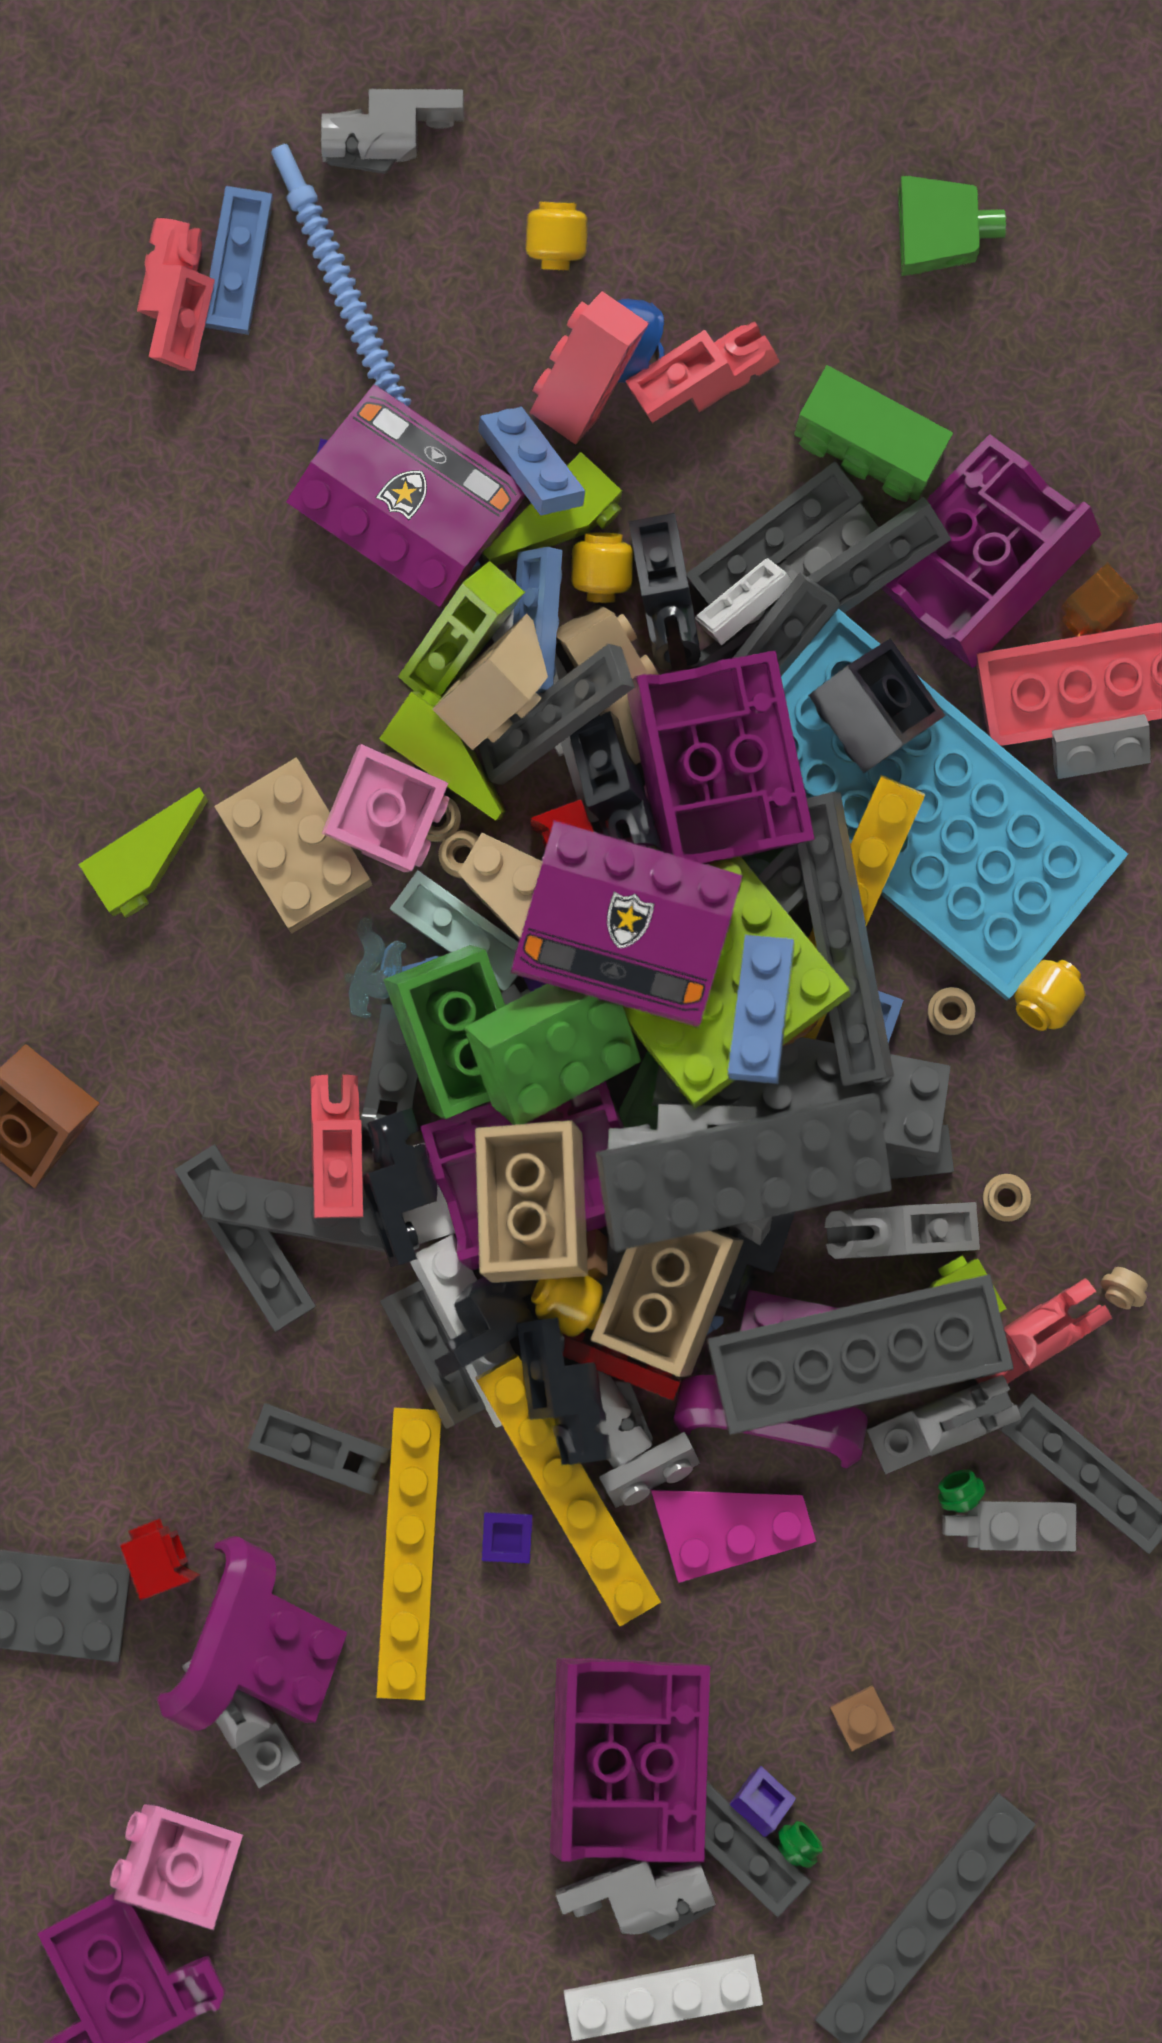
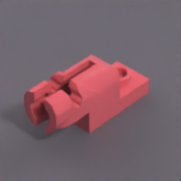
(175, 293)
(702, 371)
(336, 1150)
(1049, 1330)

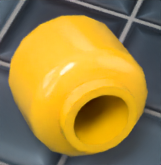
(556, 235)
(602, 566)
(1050, 995)
(571, 1300)

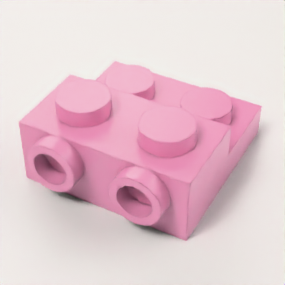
(386, 809)
(175, 1865)

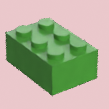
(871, 435)
(432, 1010)
(549, 1050)

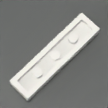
(444, 1281)
(663, 1997)

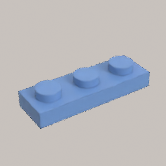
(238, 258)
(531, 461)
(540, 578)
(761, 1009)

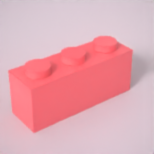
(587, 366)

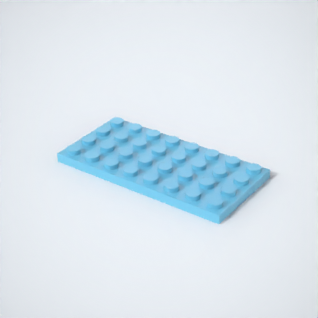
(993, 851)

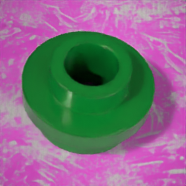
(960, 1491)
(799, 1844)

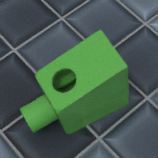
(942, 224)

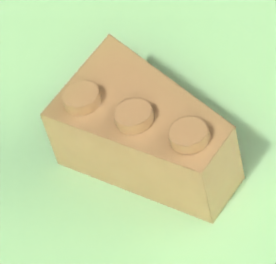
(588, 635)
(502, 880)

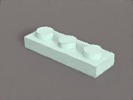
(455, 925)

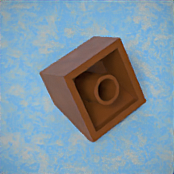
(38, 1114)

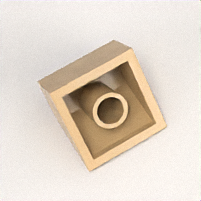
(496, 686)

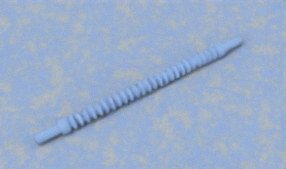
(303, 199)

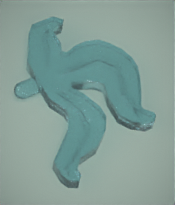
(363, 981)

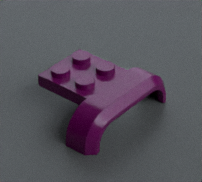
(836, 1432)
(255, 1647)
(121, 1977)

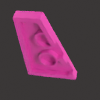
(729, 1529)

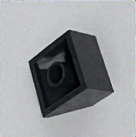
(876, 705)

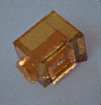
(1098, 602)

